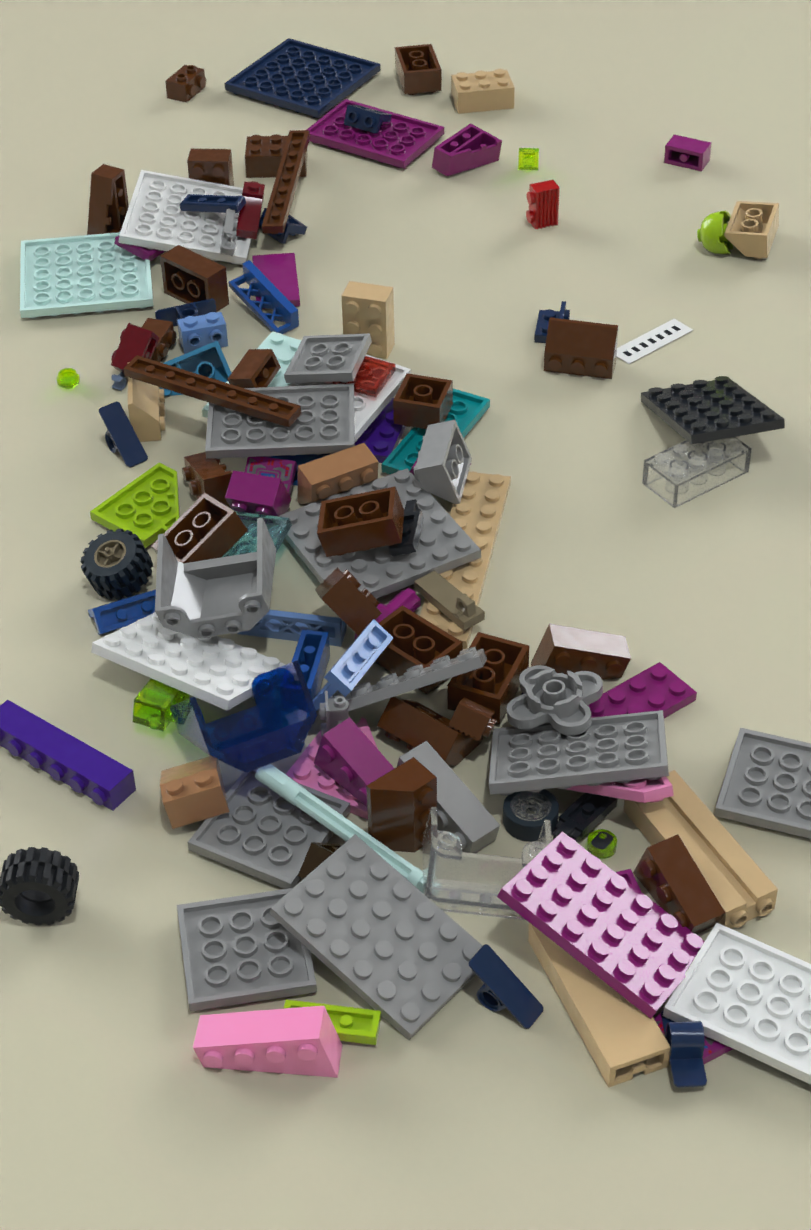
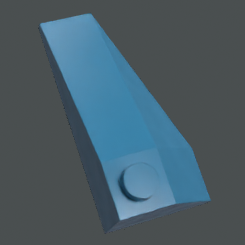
(205, 361)

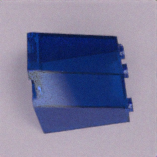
(257, 734)

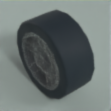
(526, 812)

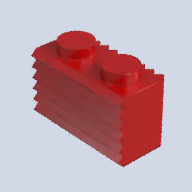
(543, 204)

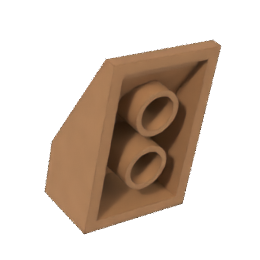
(193, 792)

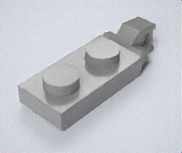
(229, 233)

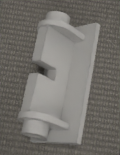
(333, 711)

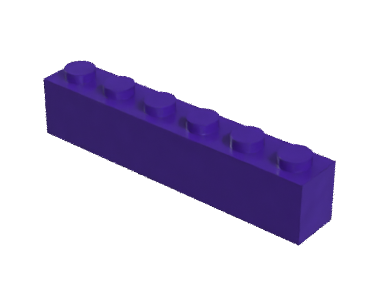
(64, 757)

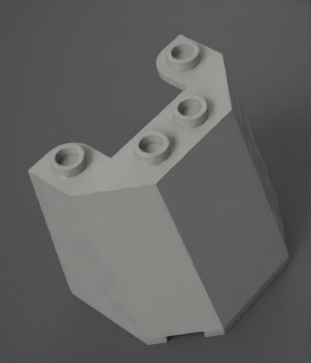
(215, 593)

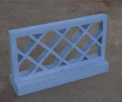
(354, 662)

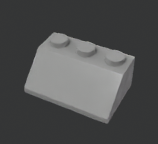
(443, 461)

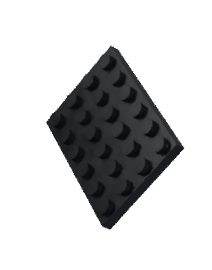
(711, 410)

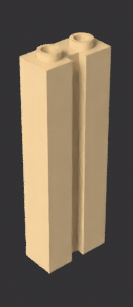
(725, 865)
(611, 1027)

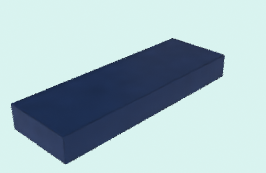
(212, 203)

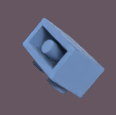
(201, 331)

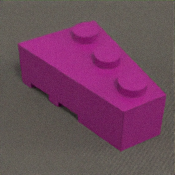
(466, 150)
(351, 759)

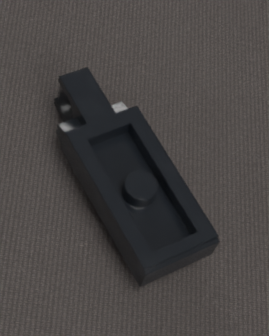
(411, 530)
(584, 815)

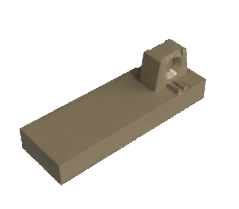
(449, 600)

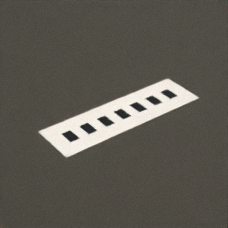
(652, 341)

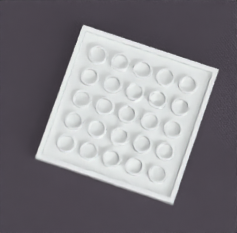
(159, 224)

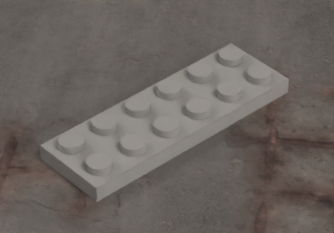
(414, 678)

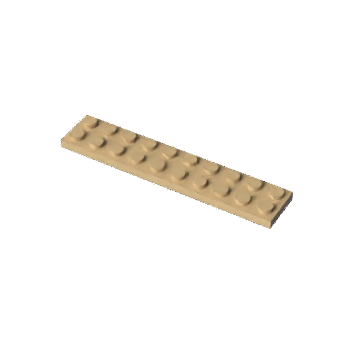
(480, 518)

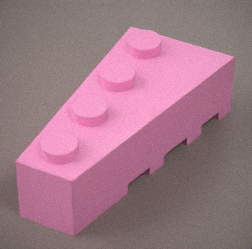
(270, 1041)

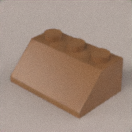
(336, 473)

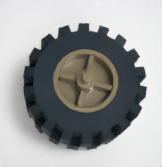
(116, 564)

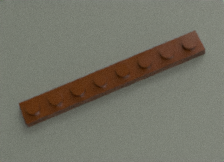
(286, 182)
(213, 391)

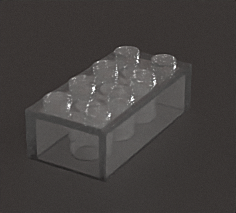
(695, 469)

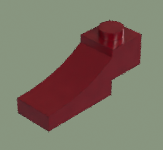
(250, 214)

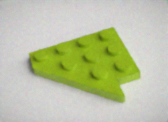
(143, 506)

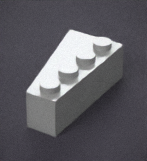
(456, 805)

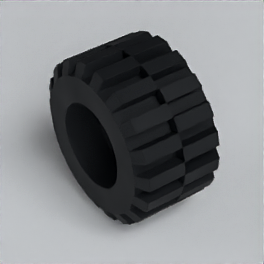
(38, 886)

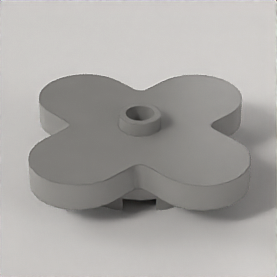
(555, 699)

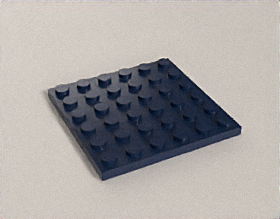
(302, 77)

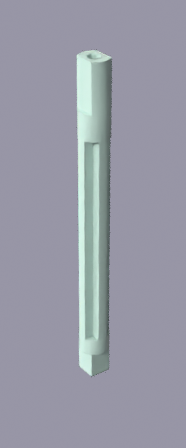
(334, 821)

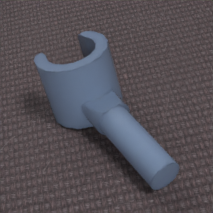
(120, 382)

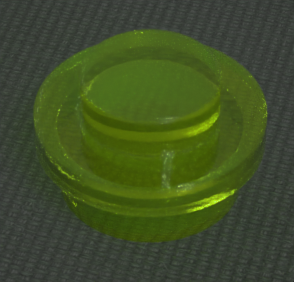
(68, 378)

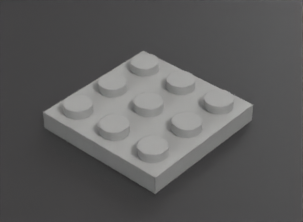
(328, 358)

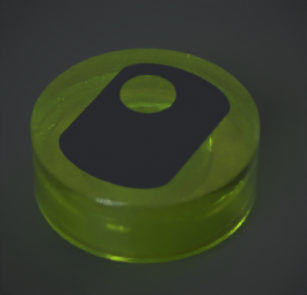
(602, 843)

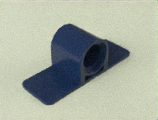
(191, 309)
(121, 435)
(503, 988)
(686, 1052)

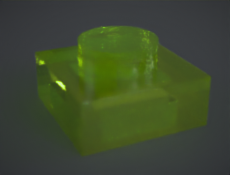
(528, 159)

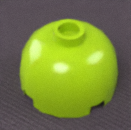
(713, 232)

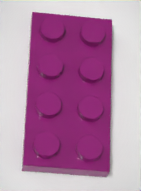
(645, 692)

